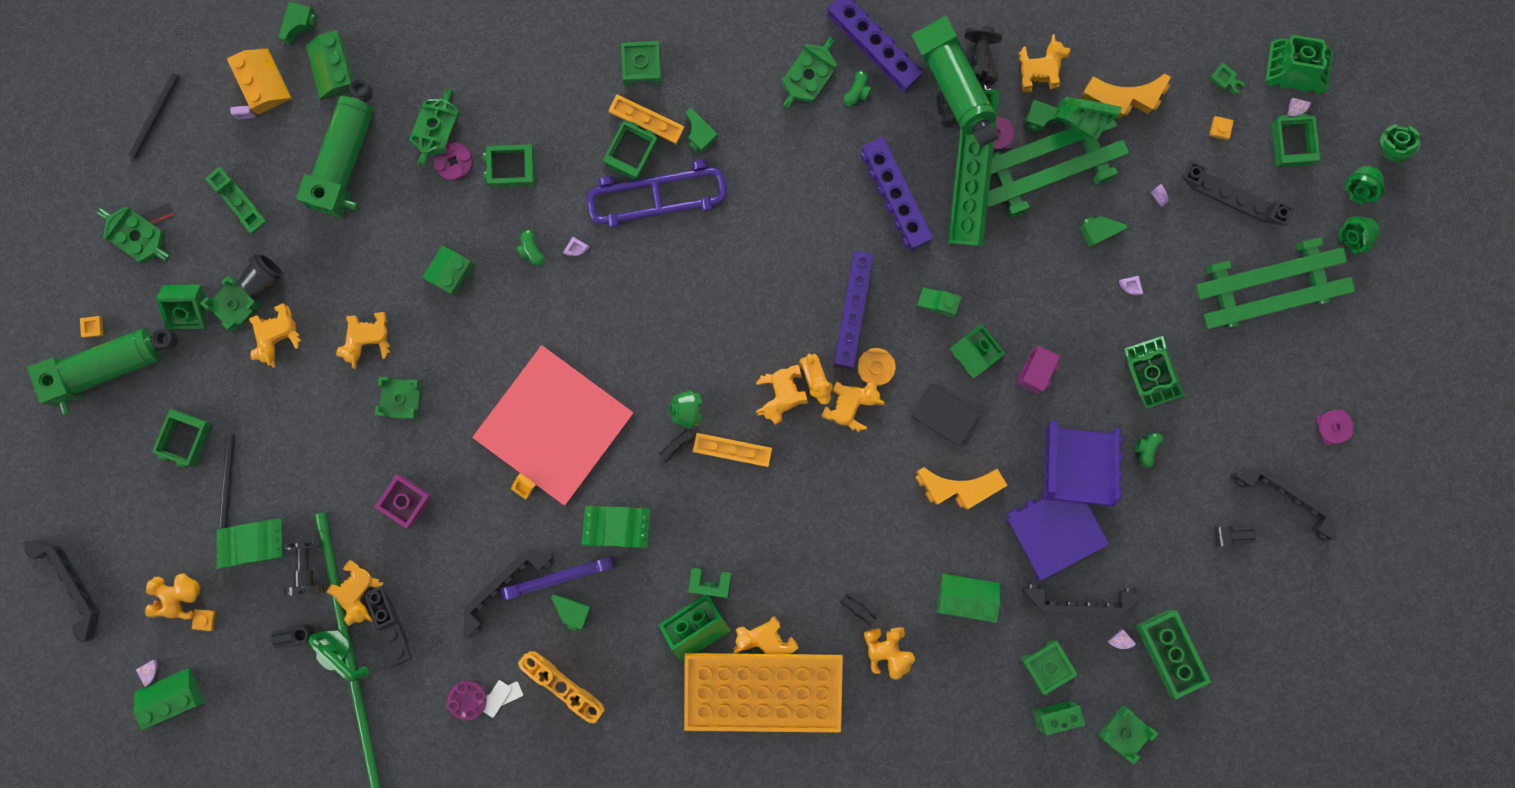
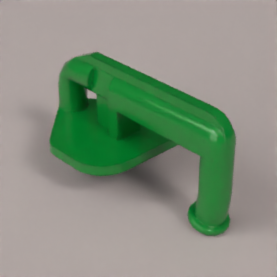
(331, 649)

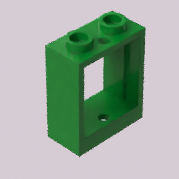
(1311, 138)
(621, 167)
(528, 180)
(166, 433)
(1051, 717)

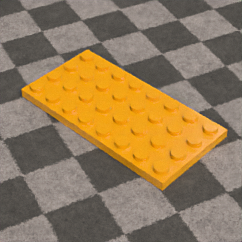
(763, 692)

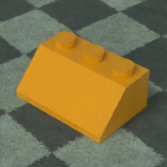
(259, 79)

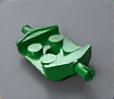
(813, 59)
(434, 140)
(120, 230)

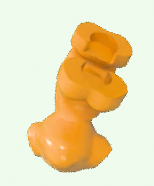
(169, 606)
(898, 661)

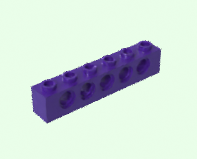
(849, 26)
(880, 149)
(853, 310)

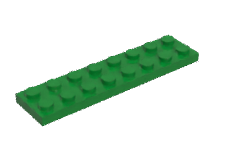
(972, 186)

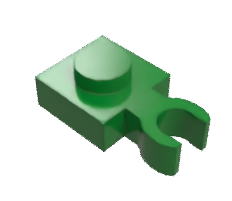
(1225, 77)

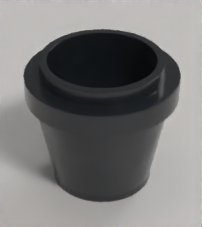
(260, 276)

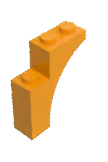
(1141, 97)
(967, 492)

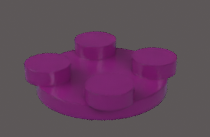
(1004, 132)
(1335, 427)

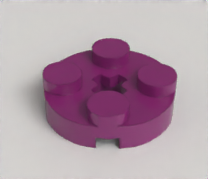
(459, 170)

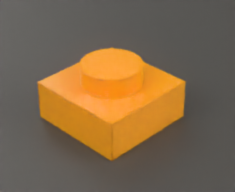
(1221, 128)
(91, 327)
(523, 486)
(203, 620)

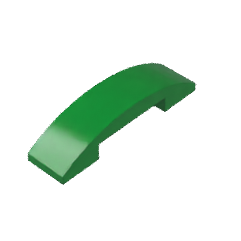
(236, 199)

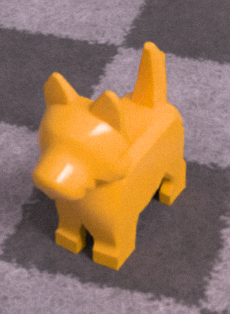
(1043, 69)
(272, 331)
(364, 334)
(816, 379)
(786, 393)
(848, 403)
(351, 591)
(766, 638)

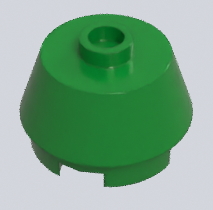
(1399, 143)
(1365, 185)
(1359, 234)
(685, 409)

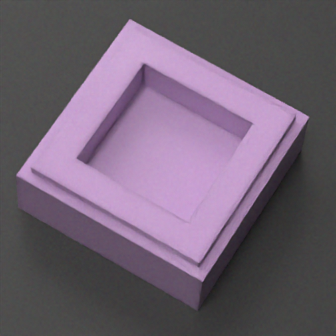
(242, 112)

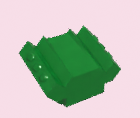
(1299, 64)
(1087, 116)
(1154, 372)
(616, 526)
(249, 543)

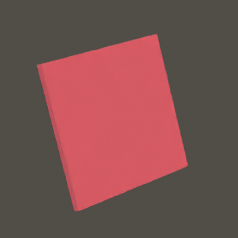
(553, 425)

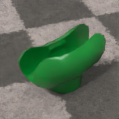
(859, 89)
(529, 250)
(1147, 449)

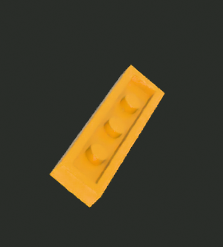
(646, 119)
(732, 450)

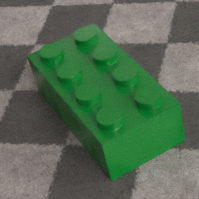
(1173, 653)

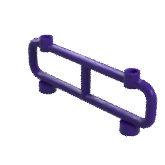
(699, 169)

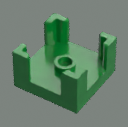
(641, 62)
(232, 305)
(399, 398)
(709, 588)
(1049, 667)
(1127, 734)

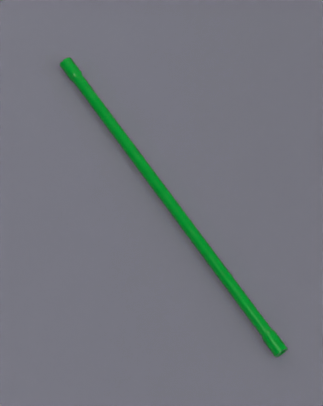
(323, 530)

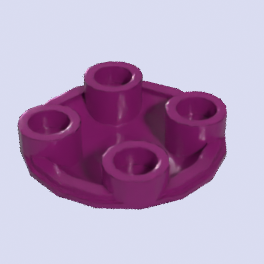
(466, 700)

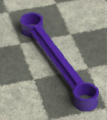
(558, 578)

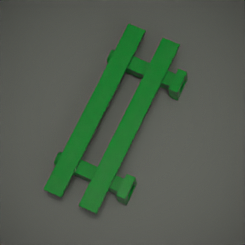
(1095, 158)
(1312, 262)

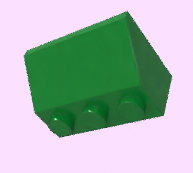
(330, 64)
(969, 598)
(694, 627)
(166, 699)

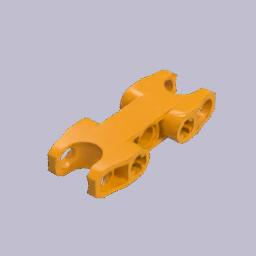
(537, 674)

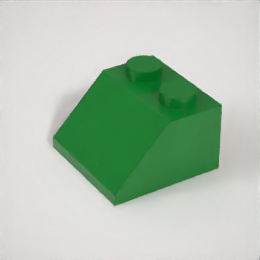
(448, 271)
(182, 306)
(977, 351)

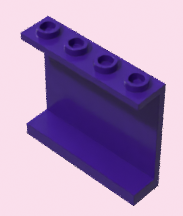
(1082, 466)
(1056, 533)

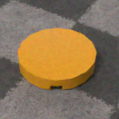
(876, 366)

